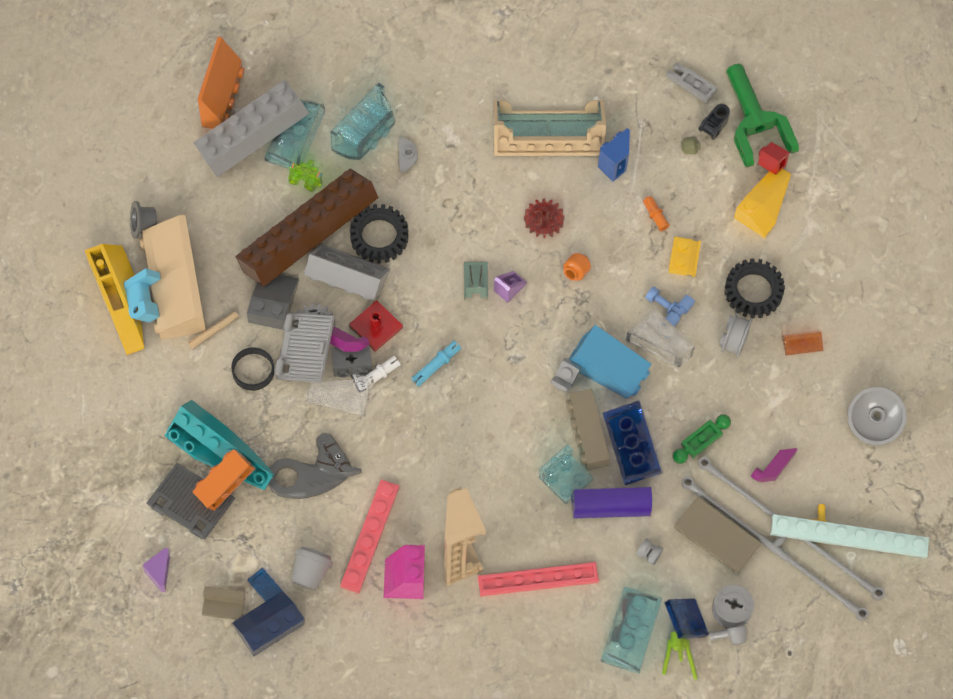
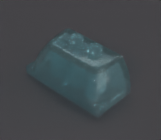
(363, 125)
(296, 141)
(631, 630)

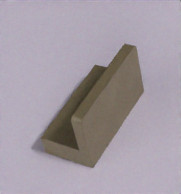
(223, 603)

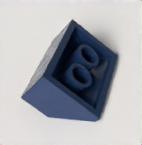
(269, 623)

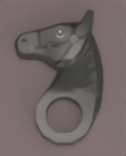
(315, 479)

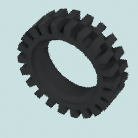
(381, 253)
(754, 268)

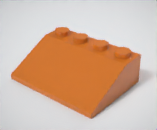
(220, 85)

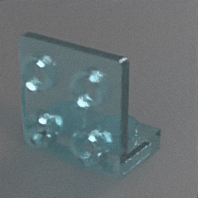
(564, 474)

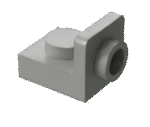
(566, 375)

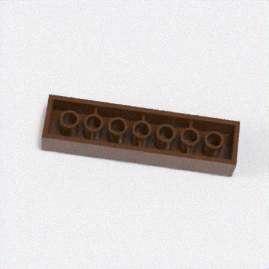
(306, 227)

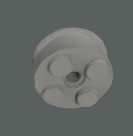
(737, 334)

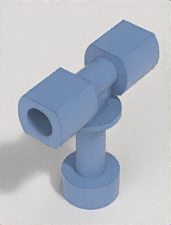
(674, 309)

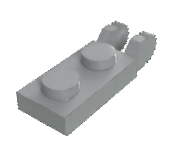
(692, 82)

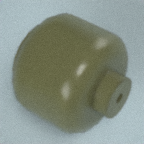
(690, 145)

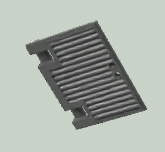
(184, 505)

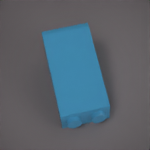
(610, 362)

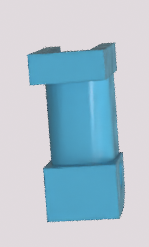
(139, 295)

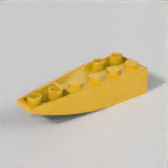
(110, 271)

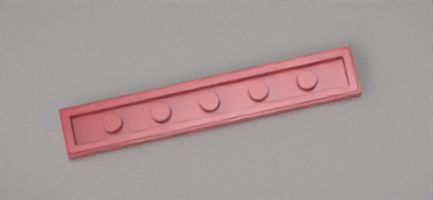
(538, 579)

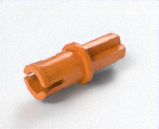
(656, 213)

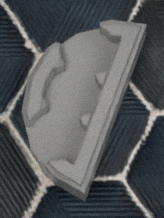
(407, 155)

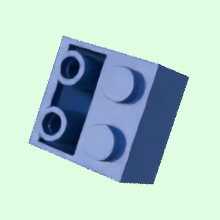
(614, 155)

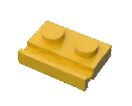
(684, 256)

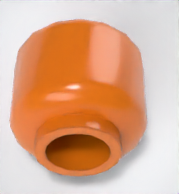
(576, 267)

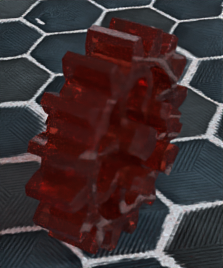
(546, 226)

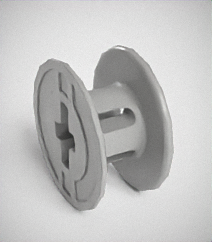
(743, 606)

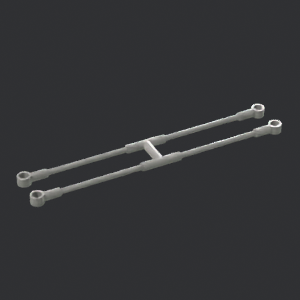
(775, 546)

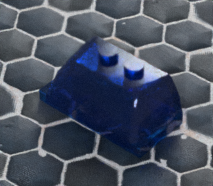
(633, 443)

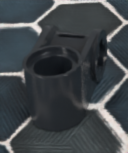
(713, 123)

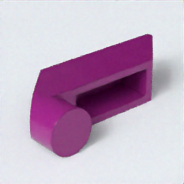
(347, 342)
(775, 467)

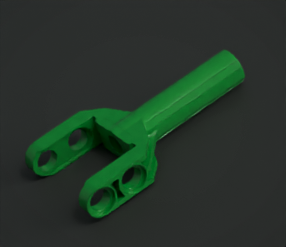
(756, 119)

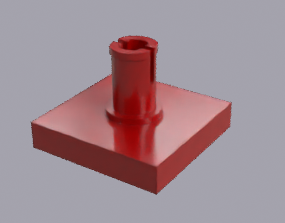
(376, 325)

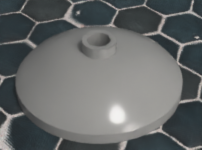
(877, 430)

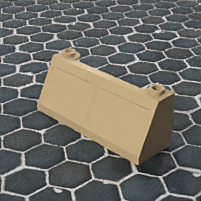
(177, 291)
(460, 531)

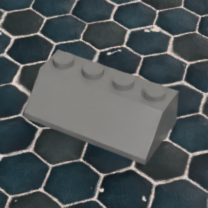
(346, 272)

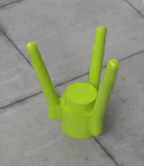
(679, 645)

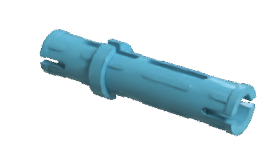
(441, 359)

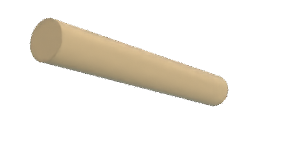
(212, 330)

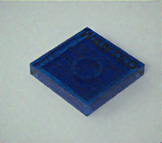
(686, 618)

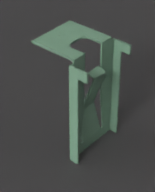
(475, 268)

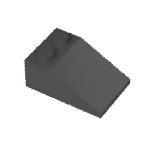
(272, 302)

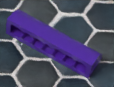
(611, 502)

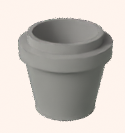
(310, 567)

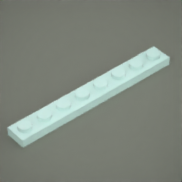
(849, 536)

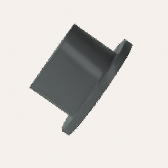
(141, 218)

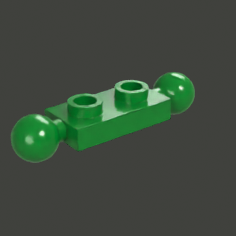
(701, 439)

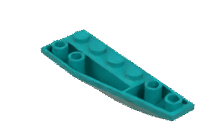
(209, 440)

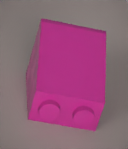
(405, 573)

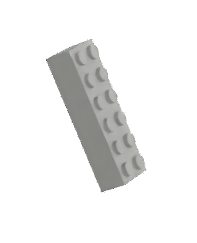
(251, 128)

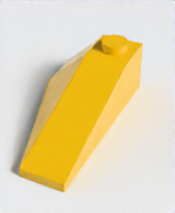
(762, 204)

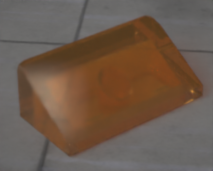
(802, 342)

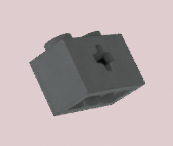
(342, 366)

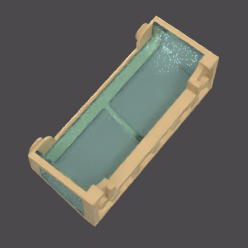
(548, 131)

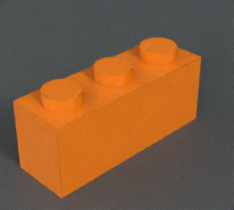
(223, 479)

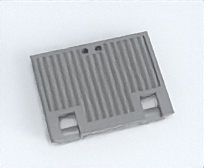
(304, 347)

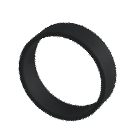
(252, 387)

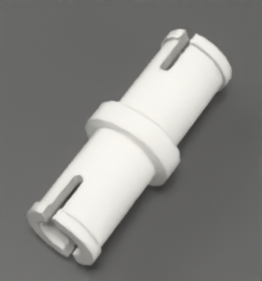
(382, 370)

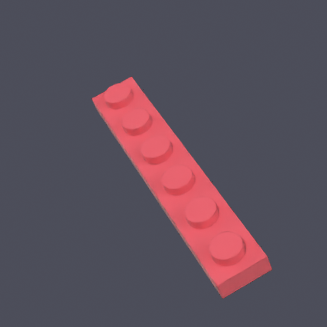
(369, 536)

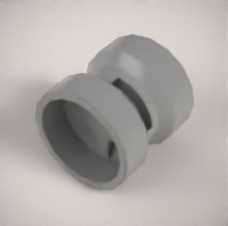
(649, 551)

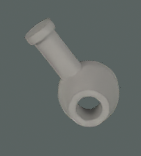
(736, 635)

